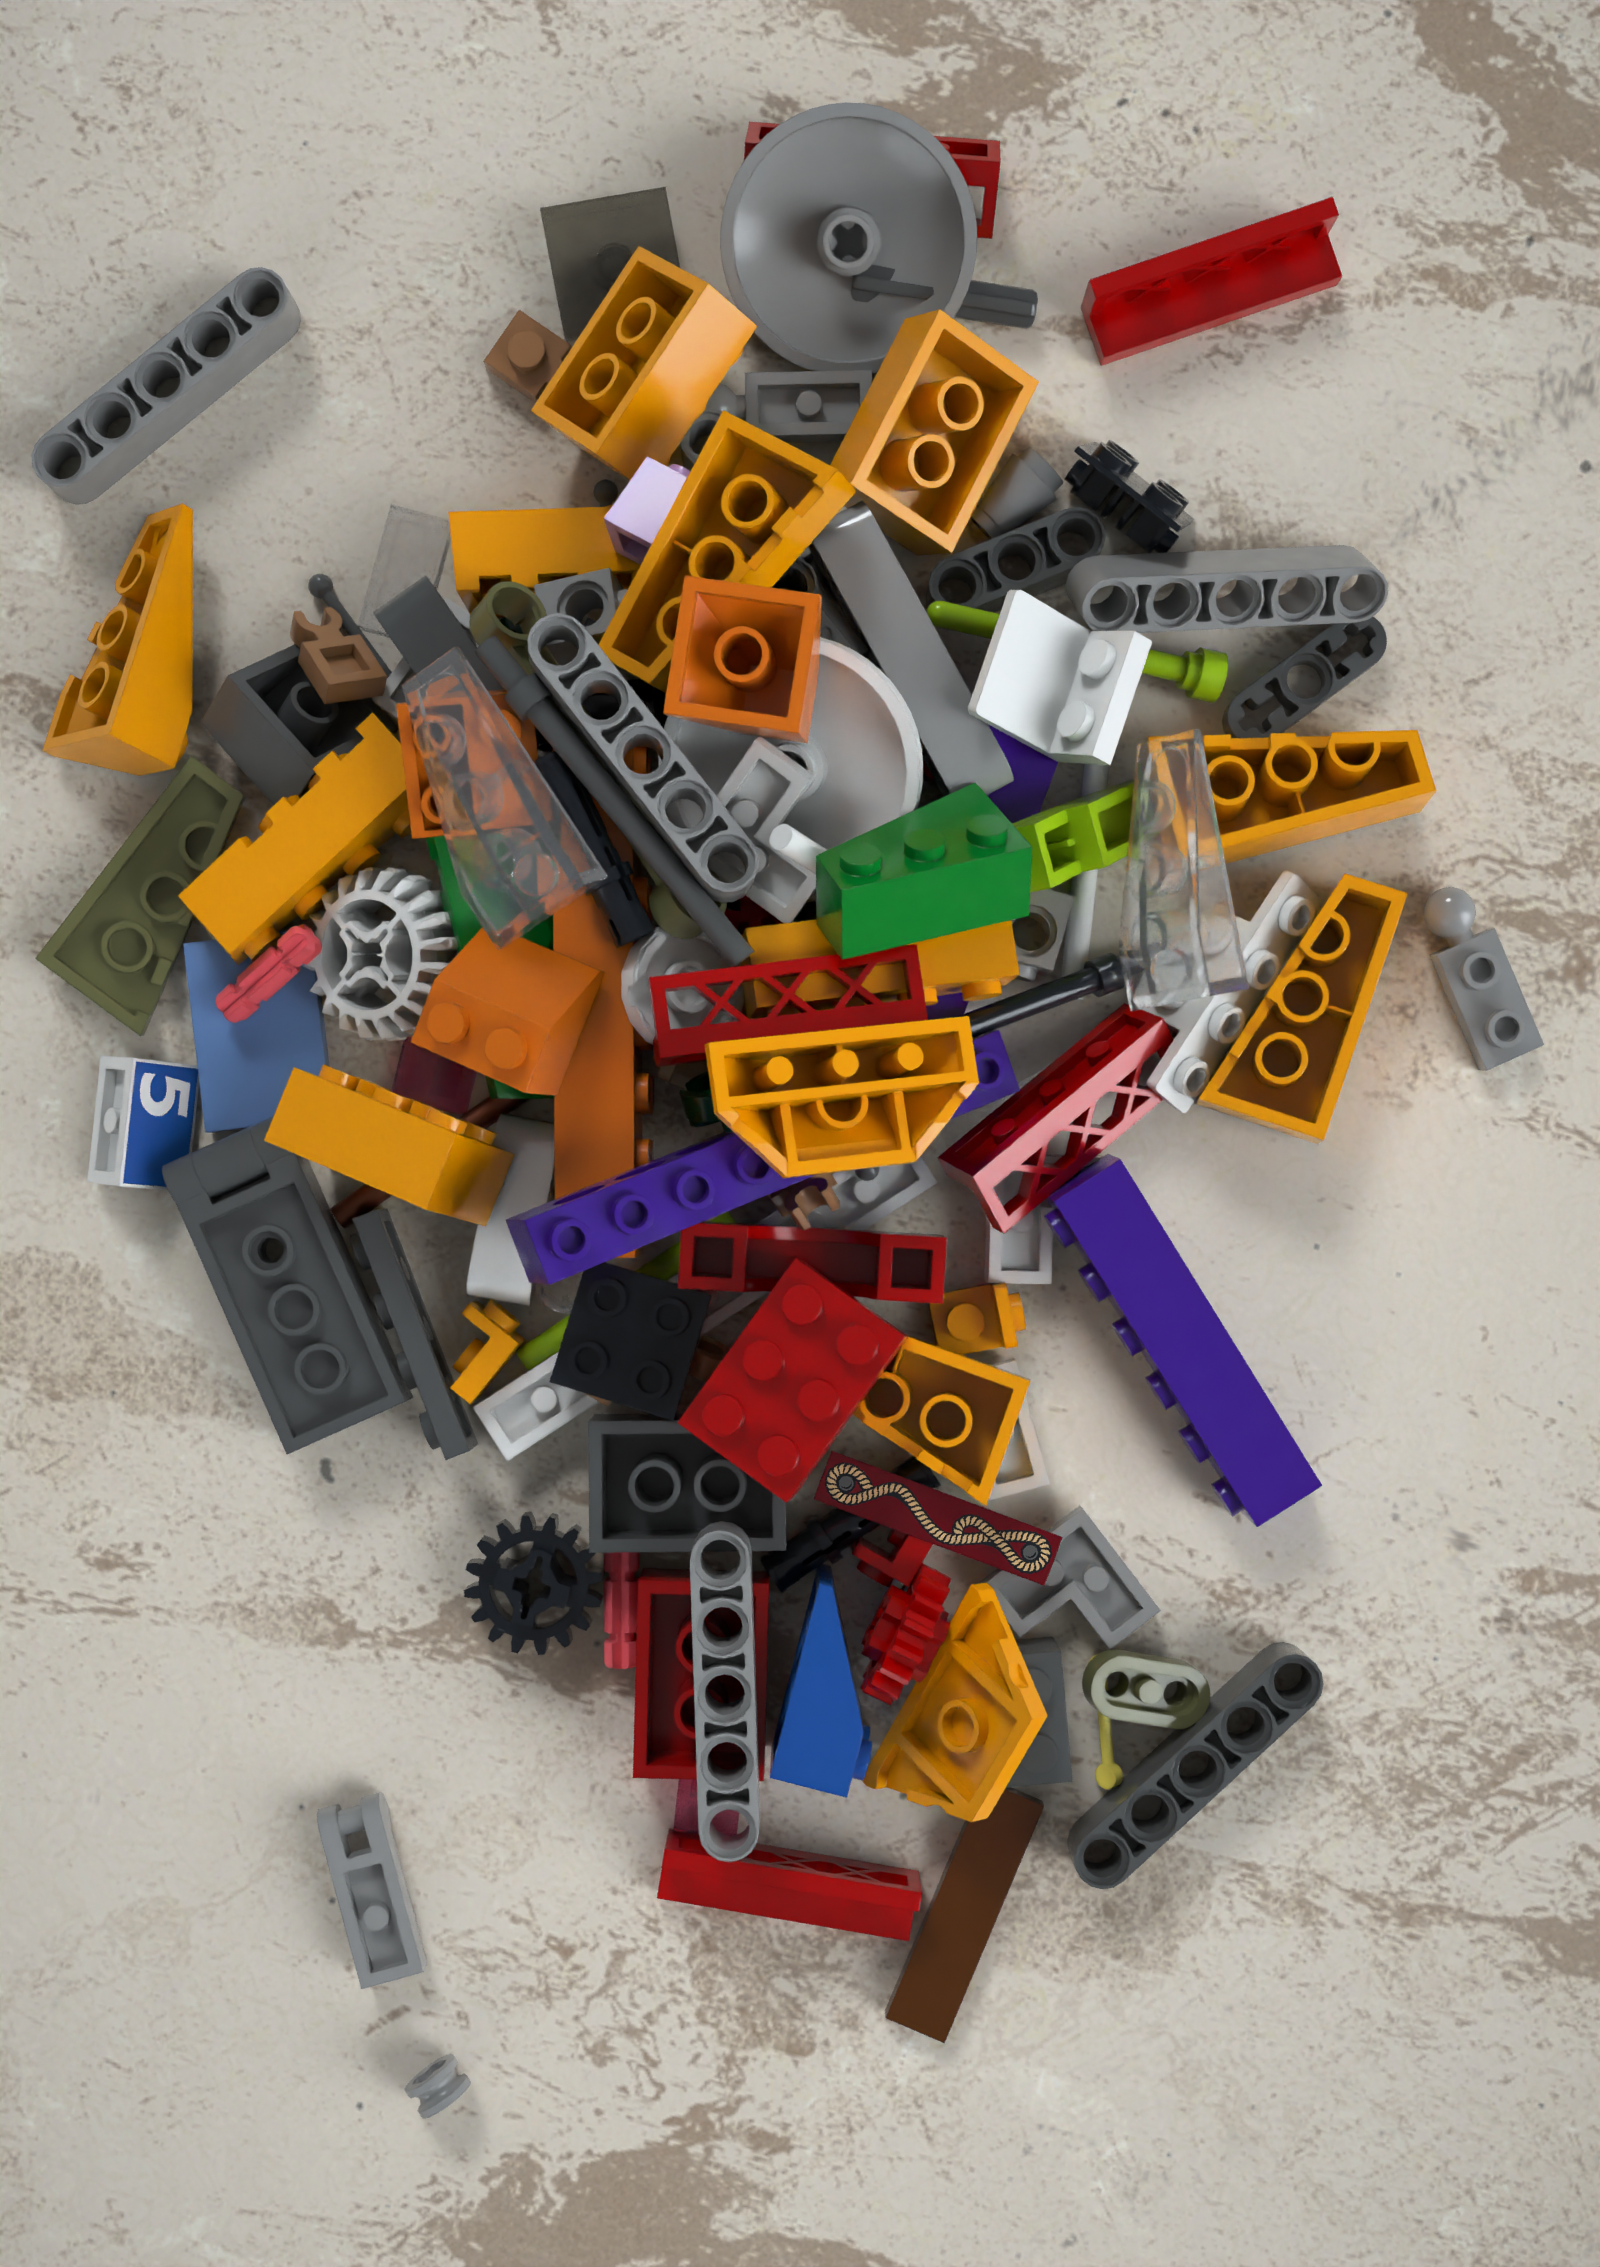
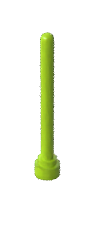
(1197, 672)

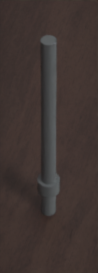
(531, 701)

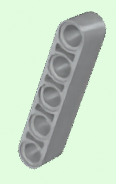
(135, 387)
(1251, 602)
(908, 651)
(633, 727)
(725, 1722)

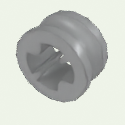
(437, 2086)

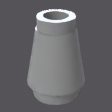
(1016, 494)

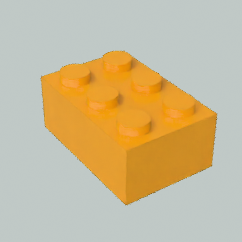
(644, 365)
(932, 431)
(391, 1143)

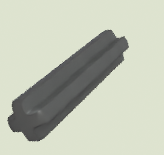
(982, 302)

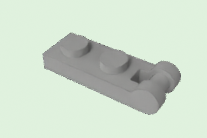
(372, 1892)

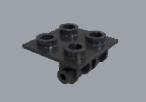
(1114, 466)
(631, 1339)

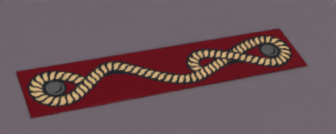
(938, 1518)

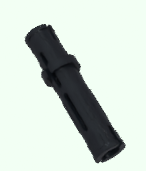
(615, 894)
(831, 1534)

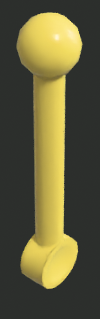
(1109, 1772)

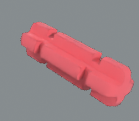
(268, 973)
(620, 1609)

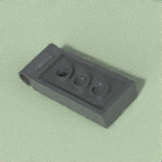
(296, 1319)

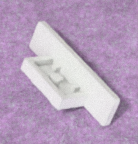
(1212, 1023)

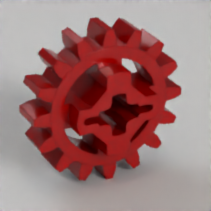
(905, 1634)

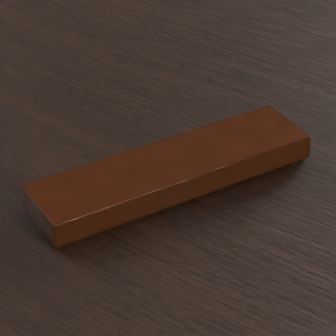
(962, 1916)

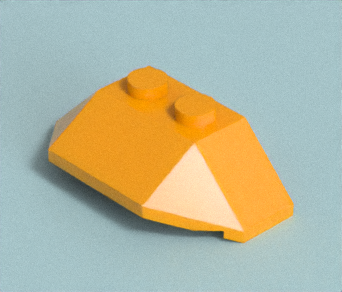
(843, 1093)

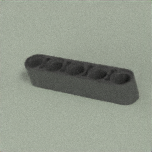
(1184, 1795)

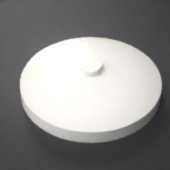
(857, 748)

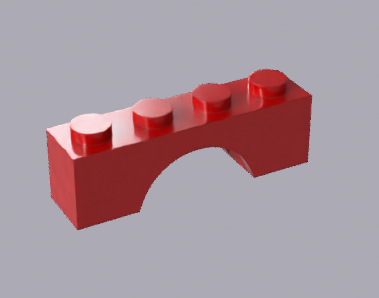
(858, 1261)

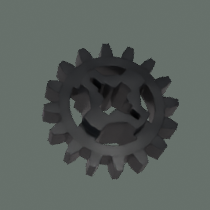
(506, 1575)

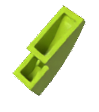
(1078, 835)

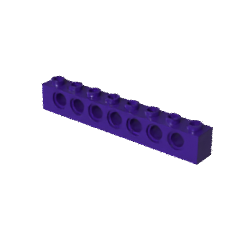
(682, 1191)

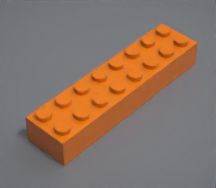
(604, 1084)

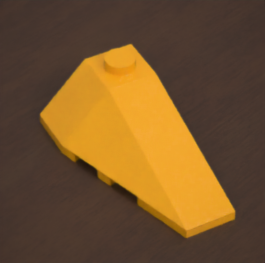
(139, 683)

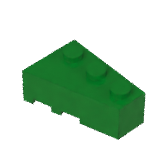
(924, 876)

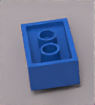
(820, 1722)

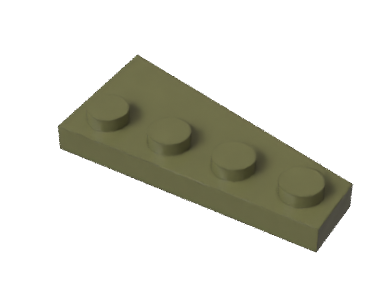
(130, 920)

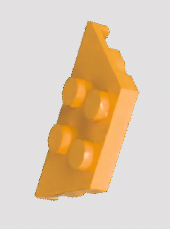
(966, 1719)

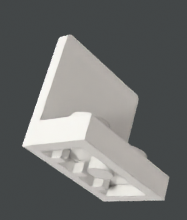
(1058, 682)

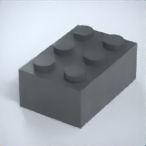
(663, 1485)

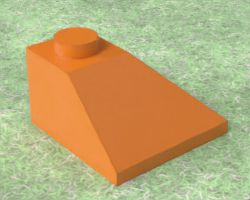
(745, 658)

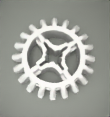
(370, 953)

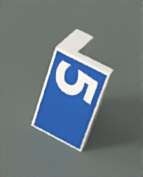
(141, 1120)

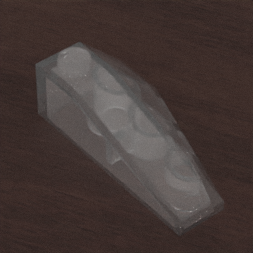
(500, 819)
(1177, 898)

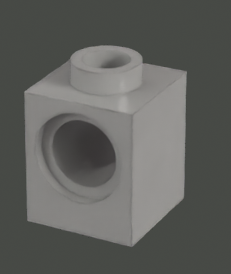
(576, 598)
(1052, 912)

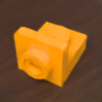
(978, 1318)
(481, 1361)

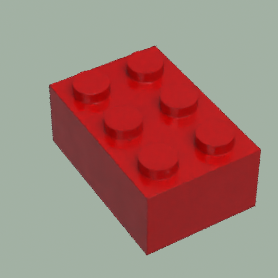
(792, 1380)
(666, 1680)

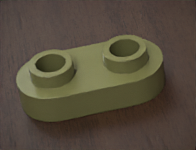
(1142, 1686)

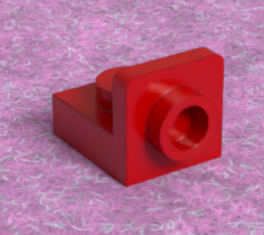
(898, 1565)

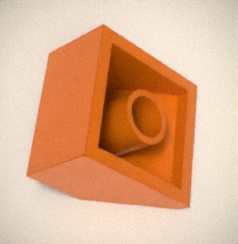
(509, 1012)

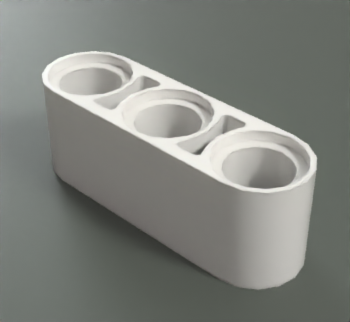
(495, 1263)

